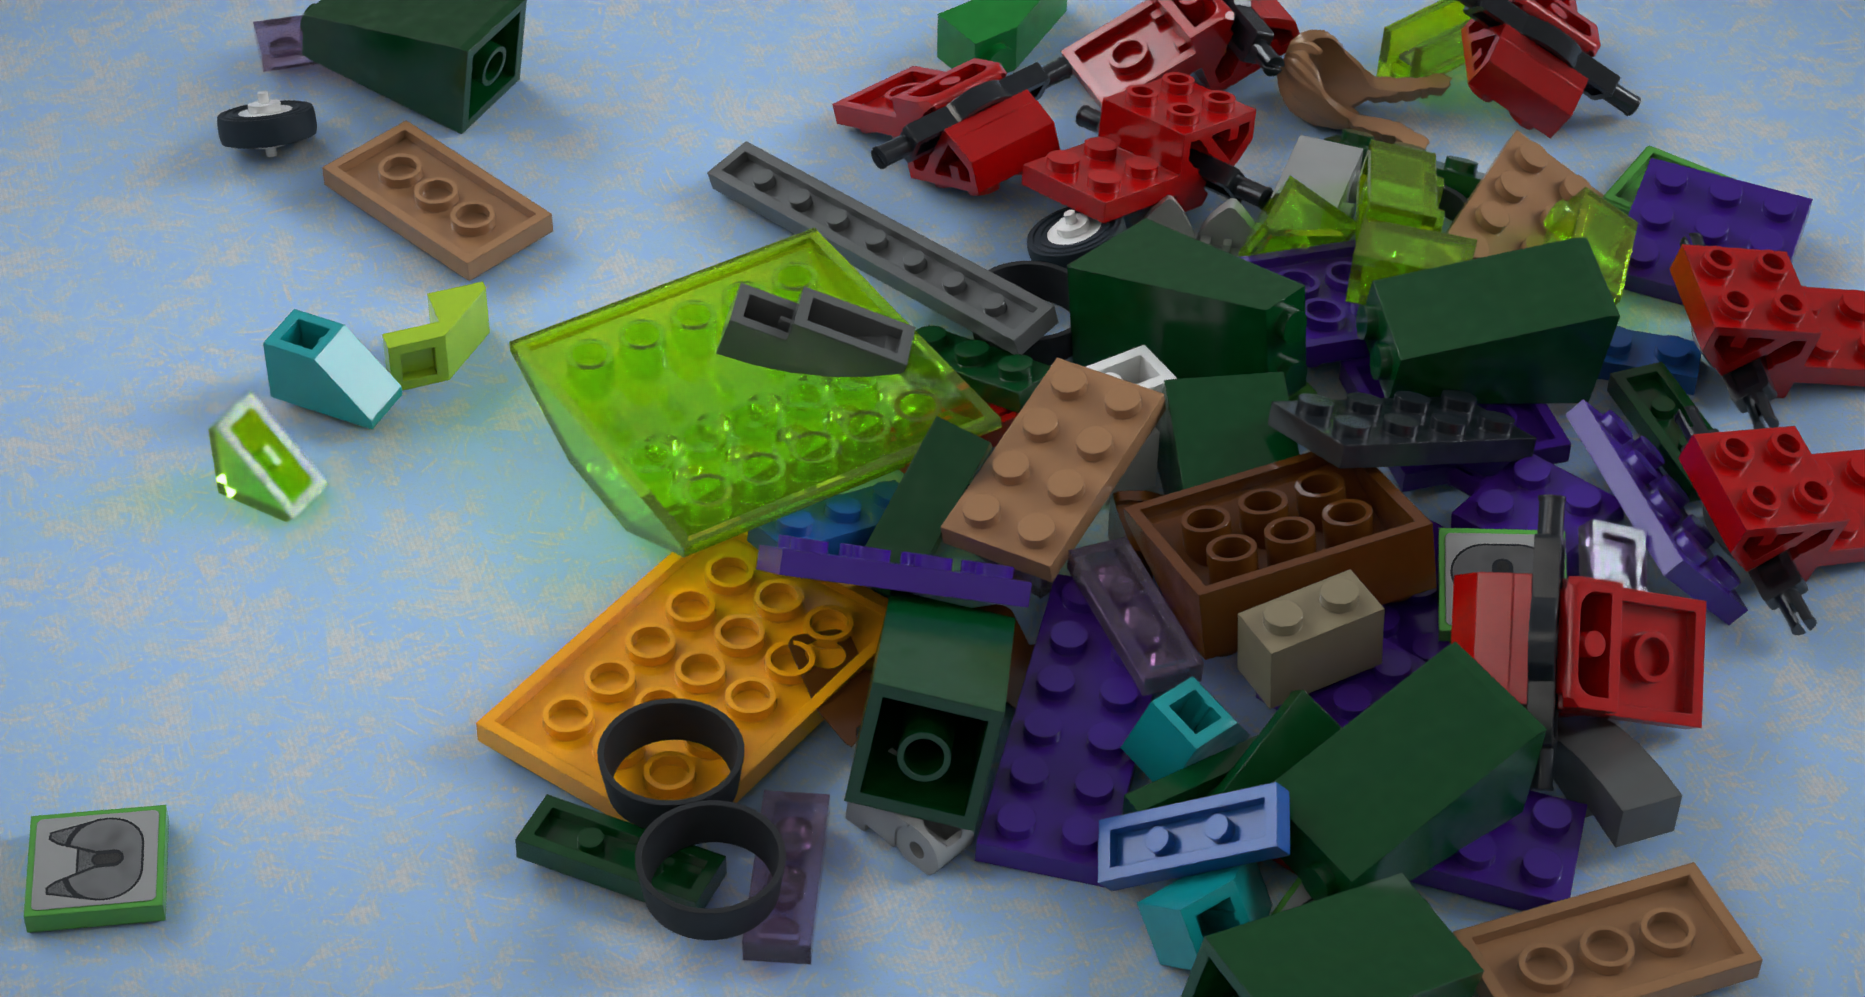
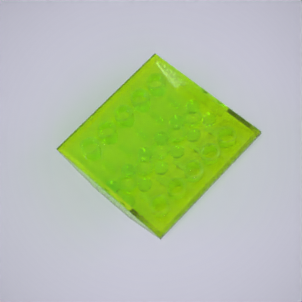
(716, 446)

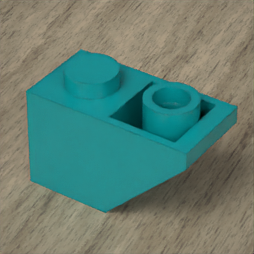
(328, 370)
(1181, 730)
(1201, 906)

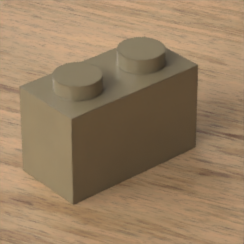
(1310, 638)

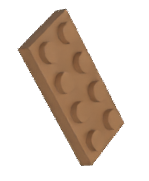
(1515, 197)
(438, 200)
(1053, 469)
(1624, 940)

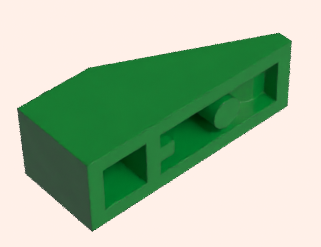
(995, 30)

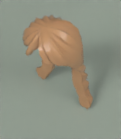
(1327, 83)

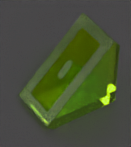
(1297, 220)
(261, 462)

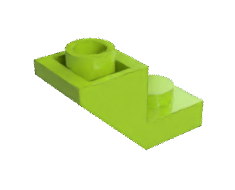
(439, 349)

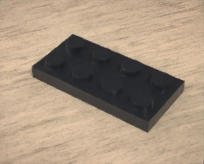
(1401, 429)

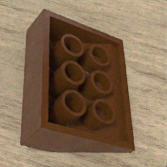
(1277, 532)

